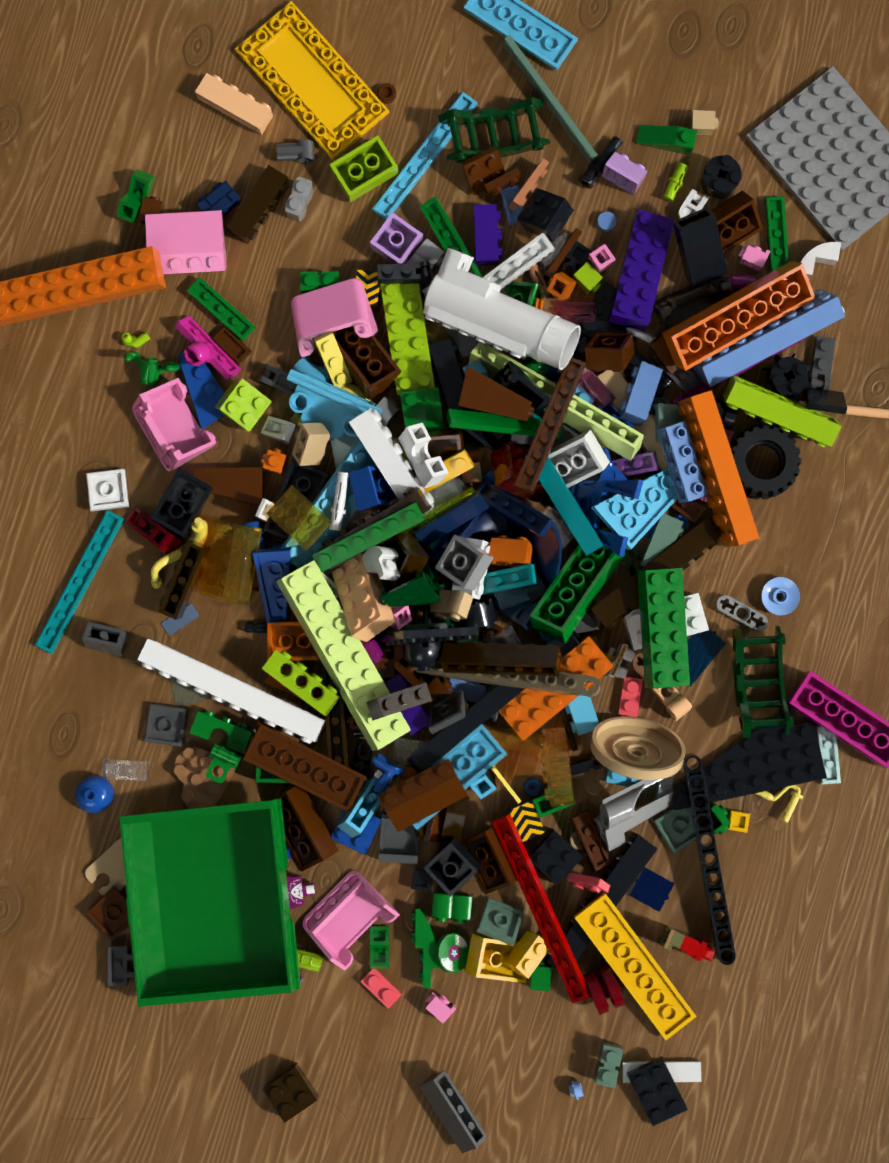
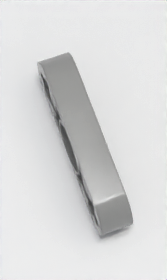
(751, 624)

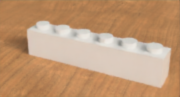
(387, 454)

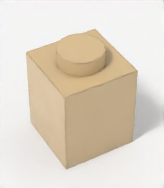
(703, 122)

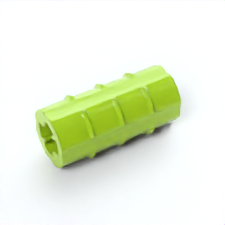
(309, 960)

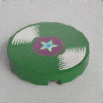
(451, 952)

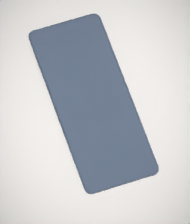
(172, 625)

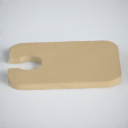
(110, 863)

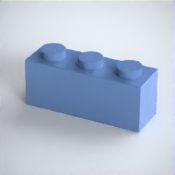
(640, 393)

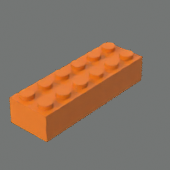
(534, 707)

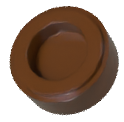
(387, 93)

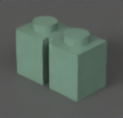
(611, 1056)

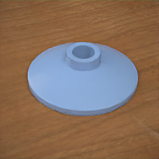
(790, 595)

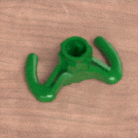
(150, 367)

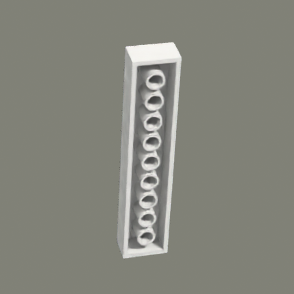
(229, 689)

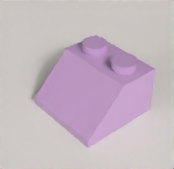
(624, 172)

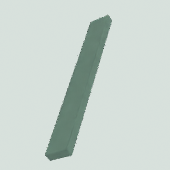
(550, 100)

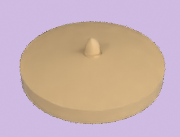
(638, 748)

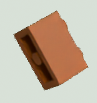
(510, 551)

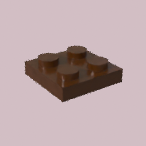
(483, 169)

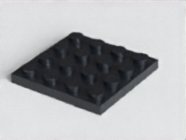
(428, 636)

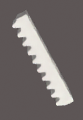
(521, 261)

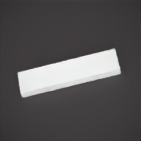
(680, 1070)

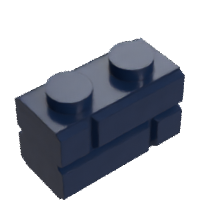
(221, 198)

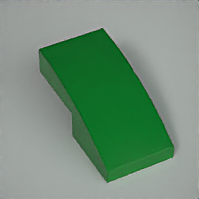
(379, 947)

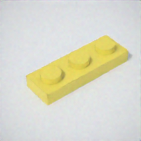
(333, 359)

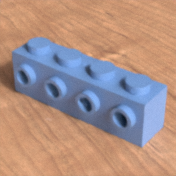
(682, 462)

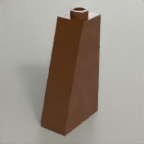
(491, 397)
(237, 484)

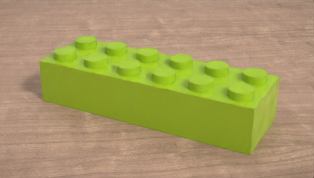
(407, 336)
(781, 410)

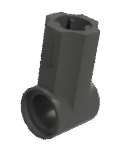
(301, 151)

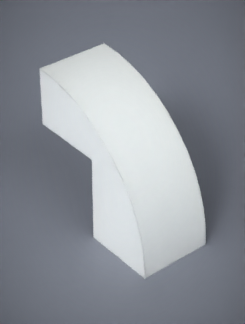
(824, 253)

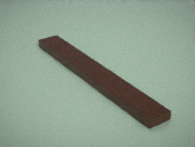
(549, 426)

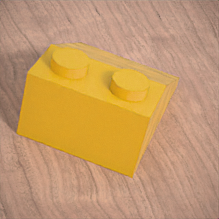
(487, 959)

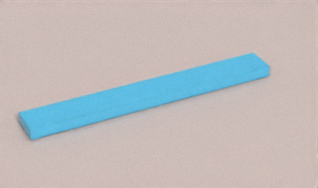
(419, 162)

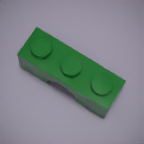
(238, 736)

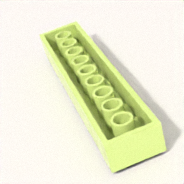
(340, 652)

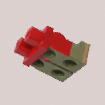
(691, 946)

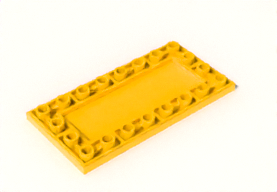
(312, 80)

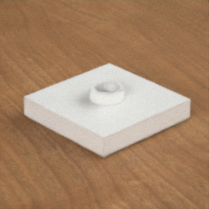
(107, 490)

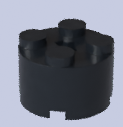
(718, 187)
(480, 614)

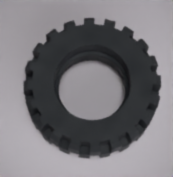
(785, 451)

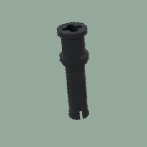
(596, 168)

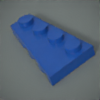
(203, 391)

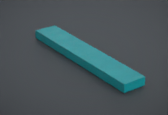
(569, 509)

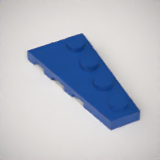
(270, 567)

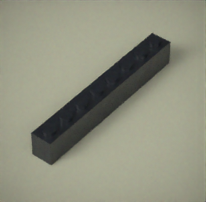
(620, 878)

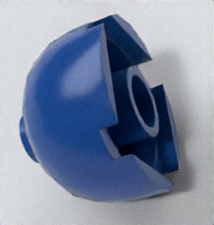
(94, 794)

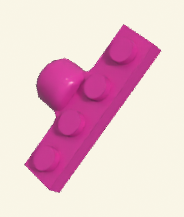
(205, 349)

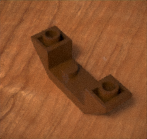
(437, 686)

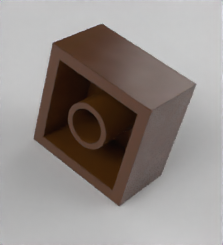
(609, 351)

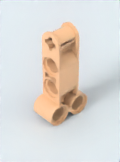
(676, 704)

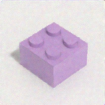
(396, 240)

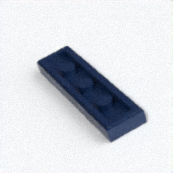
(451, 518)

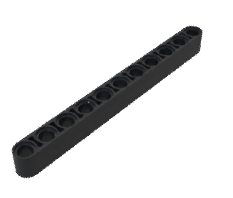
(475, 717)
(712, 867)

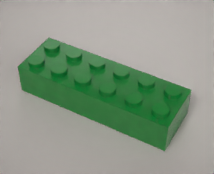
(573, 592)
(663, 628)

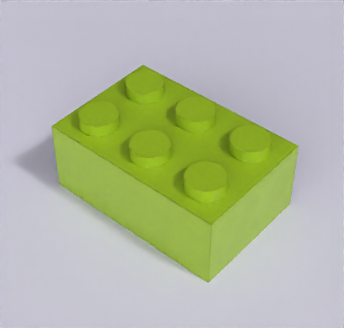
(364, 168)

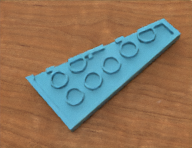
(634, 516)

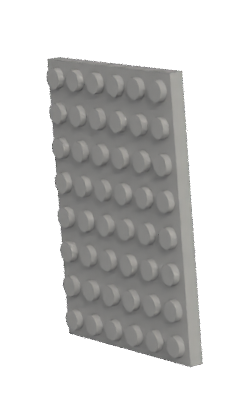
(830, 156)

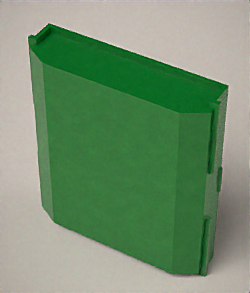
(209, 903)

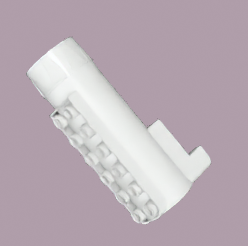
(481, 311)

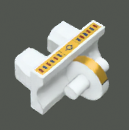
(621, 653)

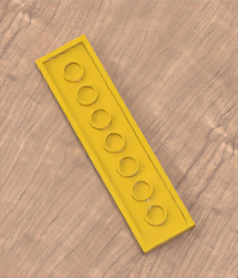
(634, 966)

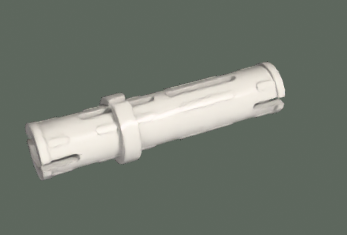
(339, 501)

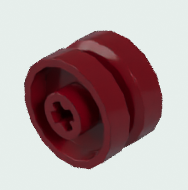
(604, 989)

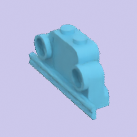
(326, 404)

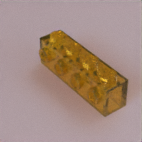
(558, 767)

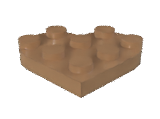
(197, 788)

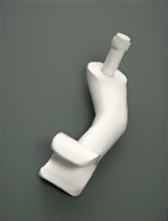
(640, 334)

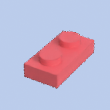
(630, 696)
(592, 883)
(381, 987)

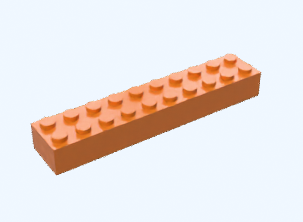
(81, 285)

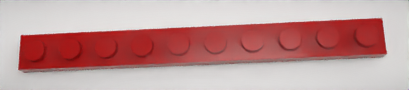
(541, 909)

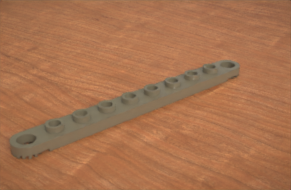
(564, 683)

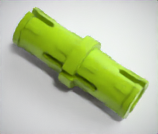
(675, 182)

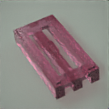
(590, 308)

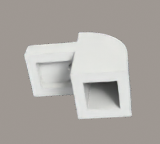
(381, 561)

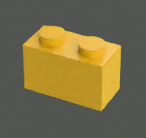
(527, 954)

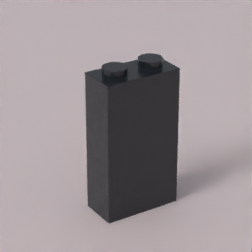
(700, 246)

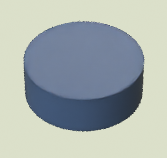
(606, 221)

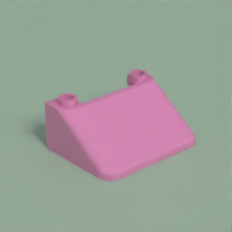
(331, 310)
(345, 916)

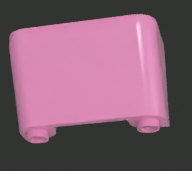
(171, 425)

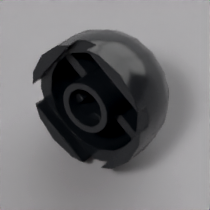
(422, 655)

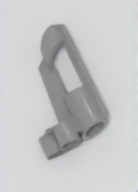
(619, 814)

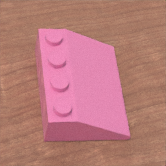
(188, 240)

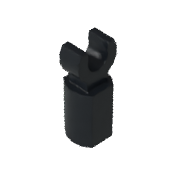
(583, 766)

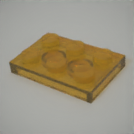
(299, 518)

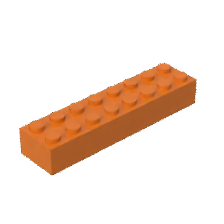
(739, 315)
(718, 470)

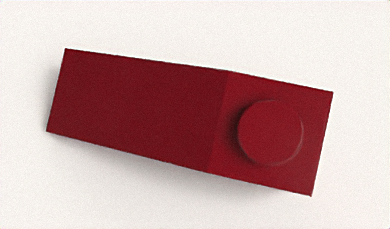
(152, 531)

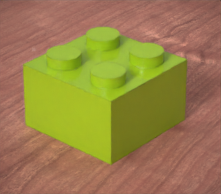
(243, 404)

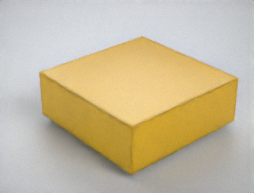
(739, 821)

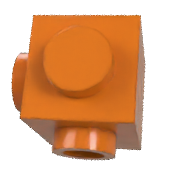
(561, 285)
(274, 461)

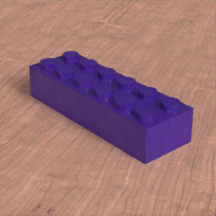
(641, 270)

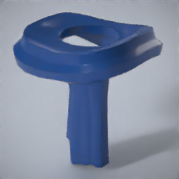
(389, 769)

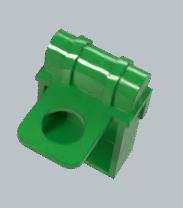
(223, 758)

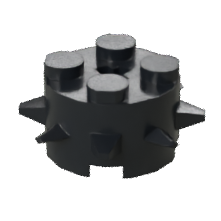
(794, 369)

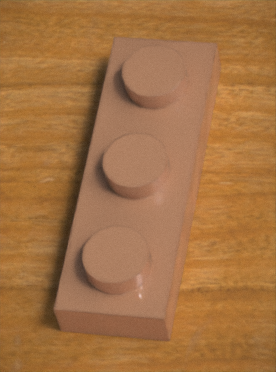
(529, 185)

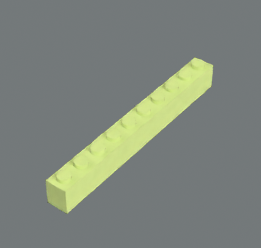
(580, 413)

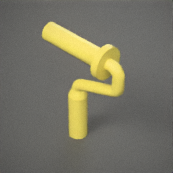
(792, 803)

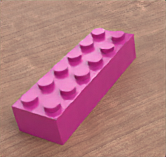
(842, 717)

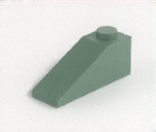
(664, 534)

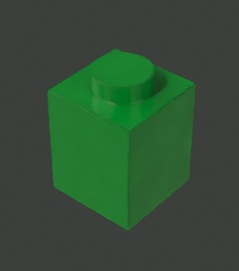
(541, 977)

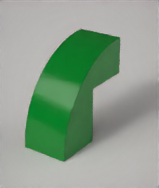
(131, 202)

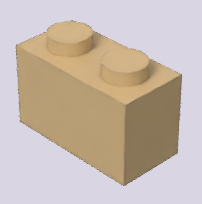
(311, 444)

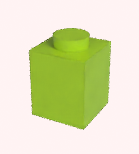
(588, 278)

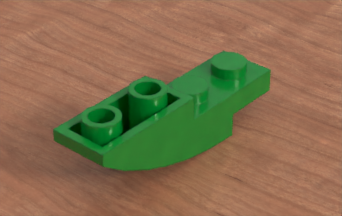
(424, 938)

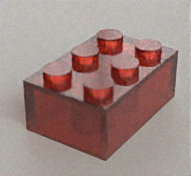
(506, 468)

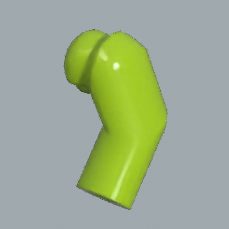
(133, 341)

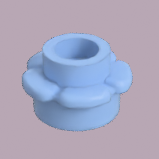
(576, 1089)

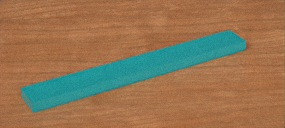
(79, 582)

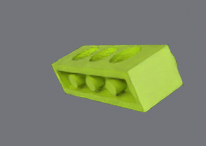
(274, 668)

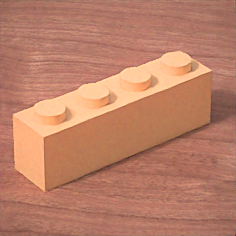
(234, 103)

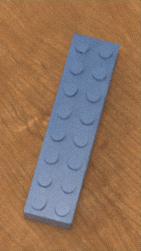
(772, 338)

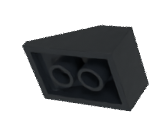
(182, 503)

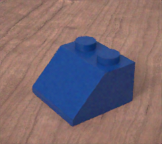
(370, 488)

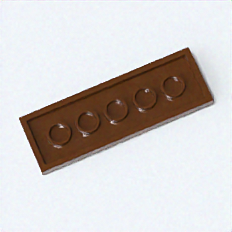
(304, 767)

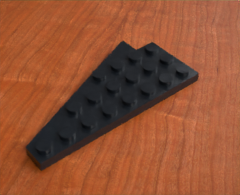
(760, 764)

